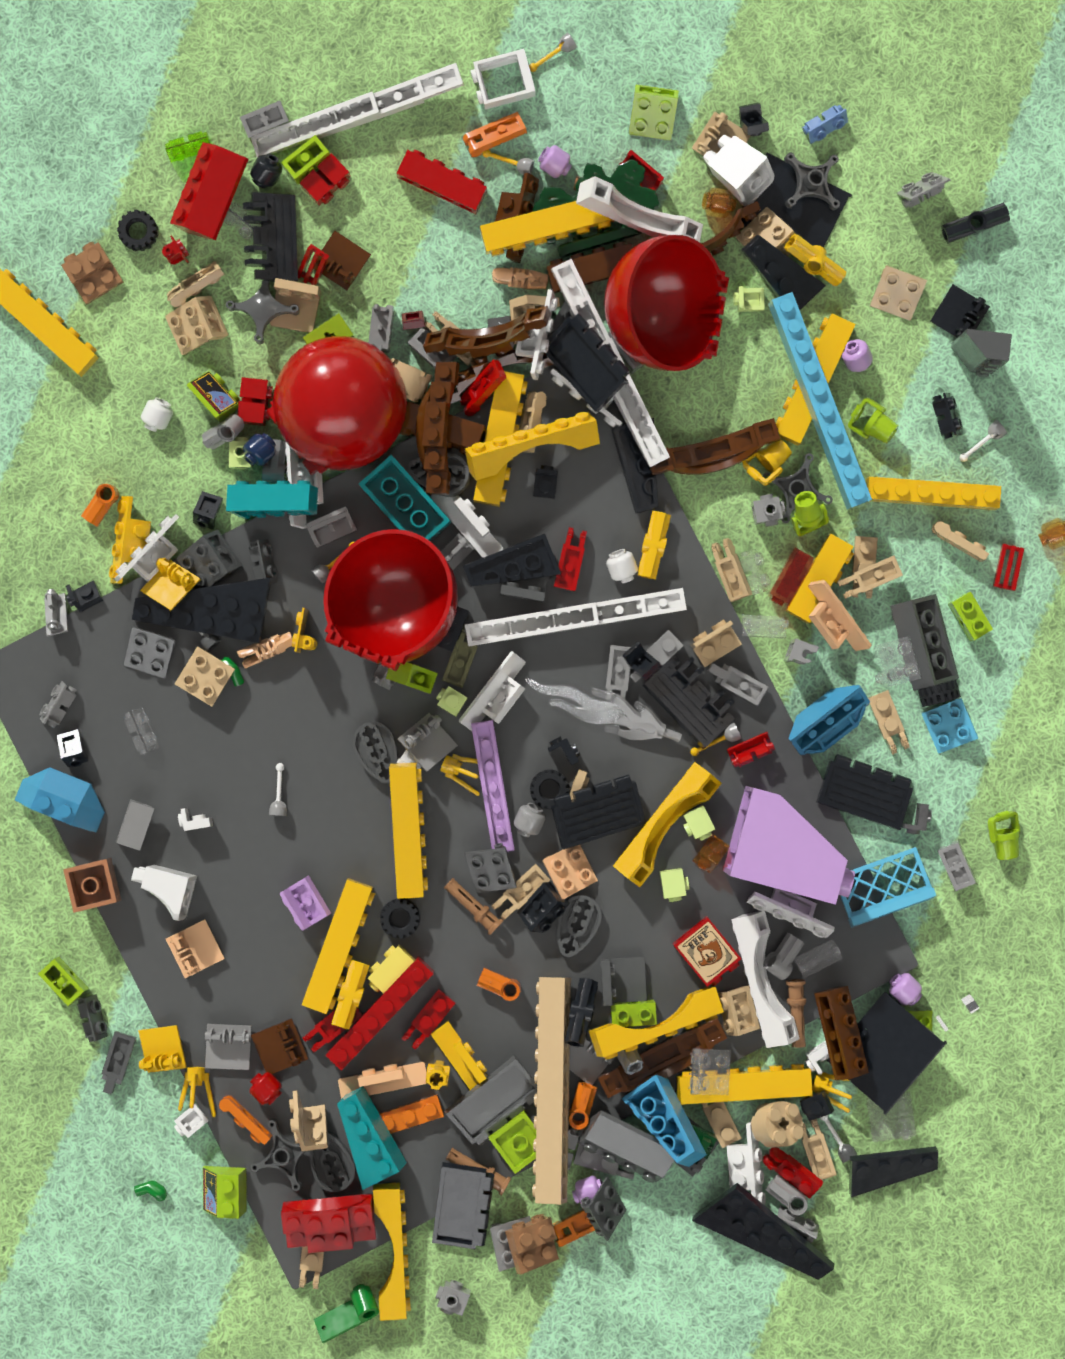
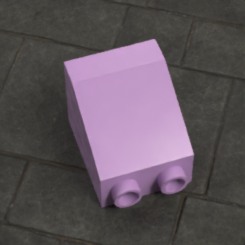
(784, 850)

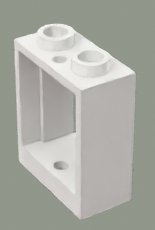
(497, 61)

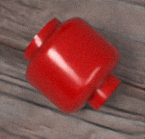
(265, 1088)

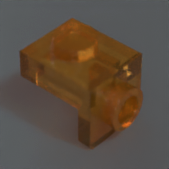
(711, 853)

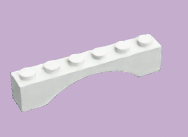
(608, 201)
(775, 1021)

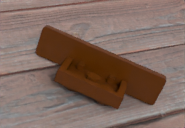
(518, 204)

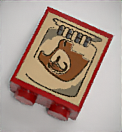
(707, 952)

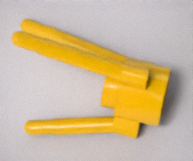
(452, 767)
(194, 1077)
(822, 1083)

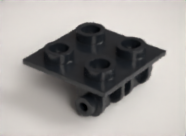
(959, 312)

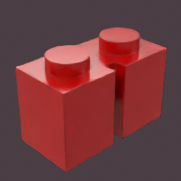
(326, 180)
(254, 401)

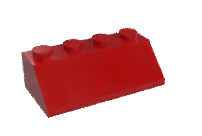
(209, 191)

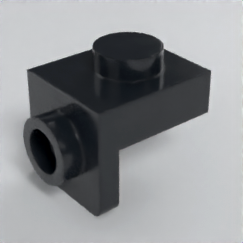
(752, 120)
(641, 661)
(570, 750)
(816, 1105)

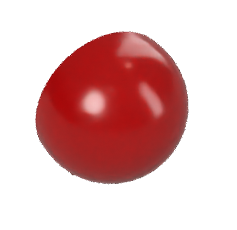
(666, 303)
(339, 403)
(390, 598)

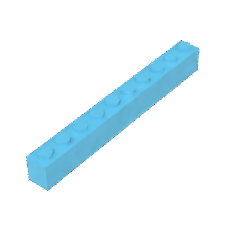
(819, 400)

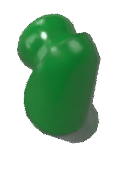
(236, 676)
(152, 1188)

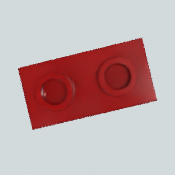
(175, 252)
(742, 753)

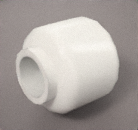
(156, 414)
(622, 565)

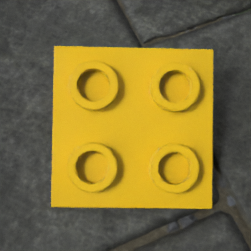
(169, 583)
(300, 640)
(161, 1049)

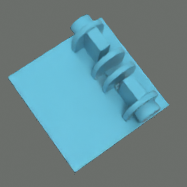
(950, 725)

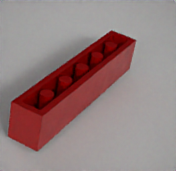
(379, 1013)

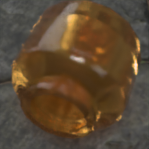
(718, 202)
(1053, 533)

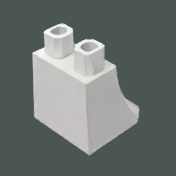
(740, 169)
(169, 886)

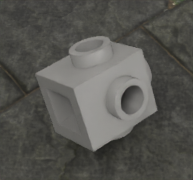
(762, 516)
(458, 1303)

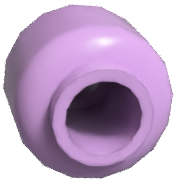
(554, 161)
(857, 355)
(905, 989)
(586, 1188)

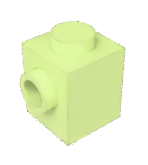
(236, 455)
(451, 700)
(698, 823)
(674, 884)

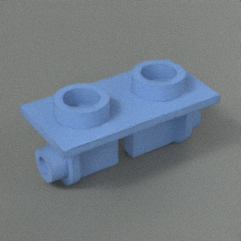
(833, 120)

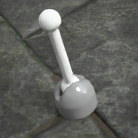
(995, 431)
(278, 807)

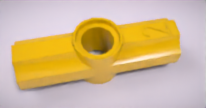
(815, 260)
(654, 545)
(350, 994)
(437, 1075)

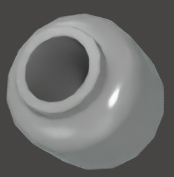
(529, 820)

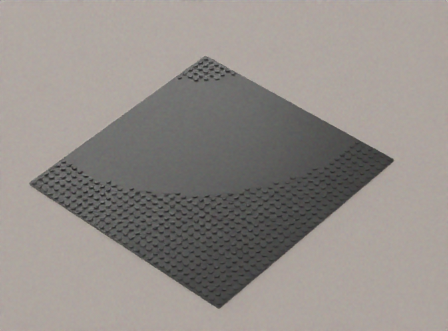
(340, 817)

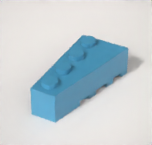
(665, 1118)

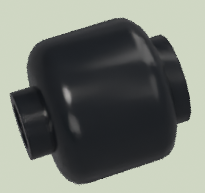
(266, 170)

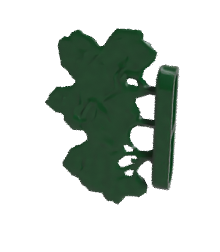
(626, 180)

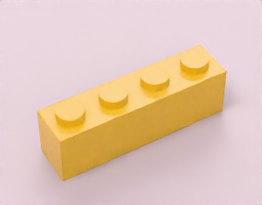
(824, 567)

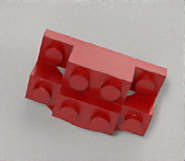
(329, 1222)

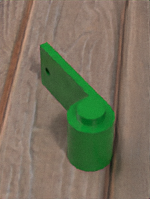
(348, 1315)

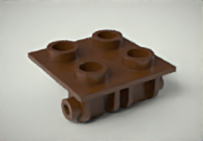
(344, 260)
(279, 1047)

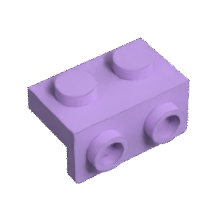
(305, 903)

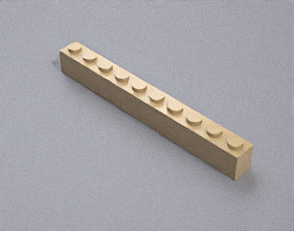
(552, 1091)

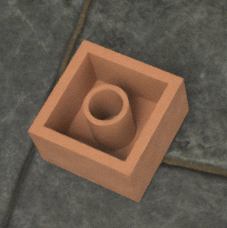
(92, 885)

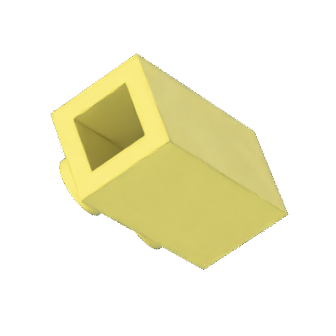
(387, 972)

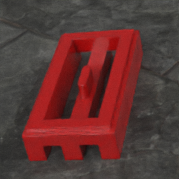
(307, 276)
(1020, 550)

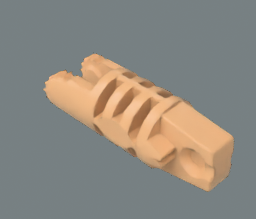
(520, 278)
(266, 649)

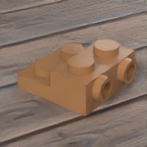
(91, 272)
(532, 1243)

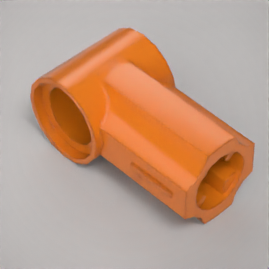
(99, 506)
(496, 984)
(582, 1104)

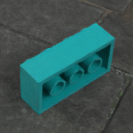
(404, 500)

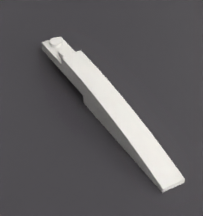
(358, 111)
(627, 397)
(575, 617)

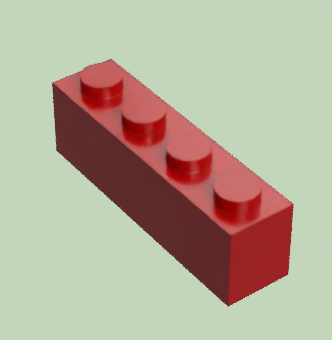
(441, 181)

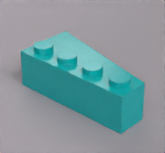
(274, 499)
(369, 1139)

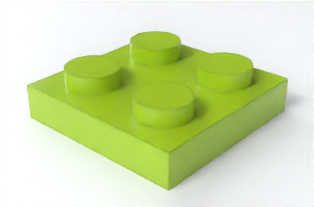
(516, 1141)

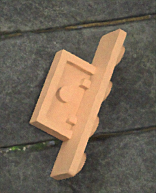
(834, 620)
(385, 1080)

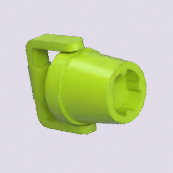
(878, 425)
(808, 513)
(1006, 839)

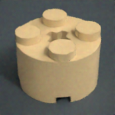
(413, 380)
(777, 1124)

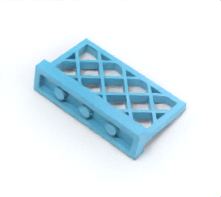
(896, 902)

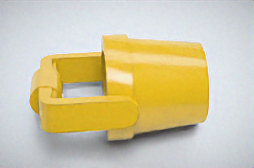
(772, 458)

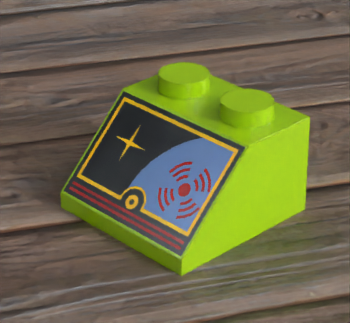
(214, 395)
(224, 1191)

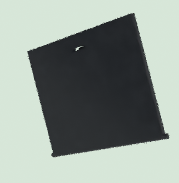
(810, 215)
(895, 1051)

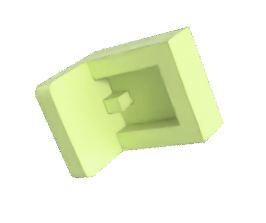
(749, 299)

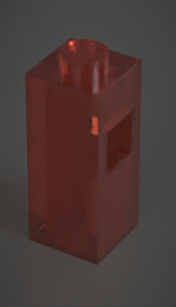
(790, 577)

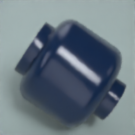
(259, 449)

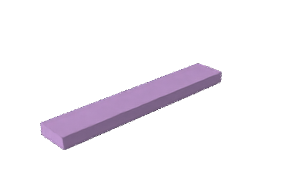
(492, 784)

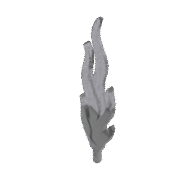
(640, 724)

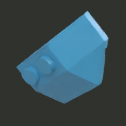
(828, 719)
(62, 798)

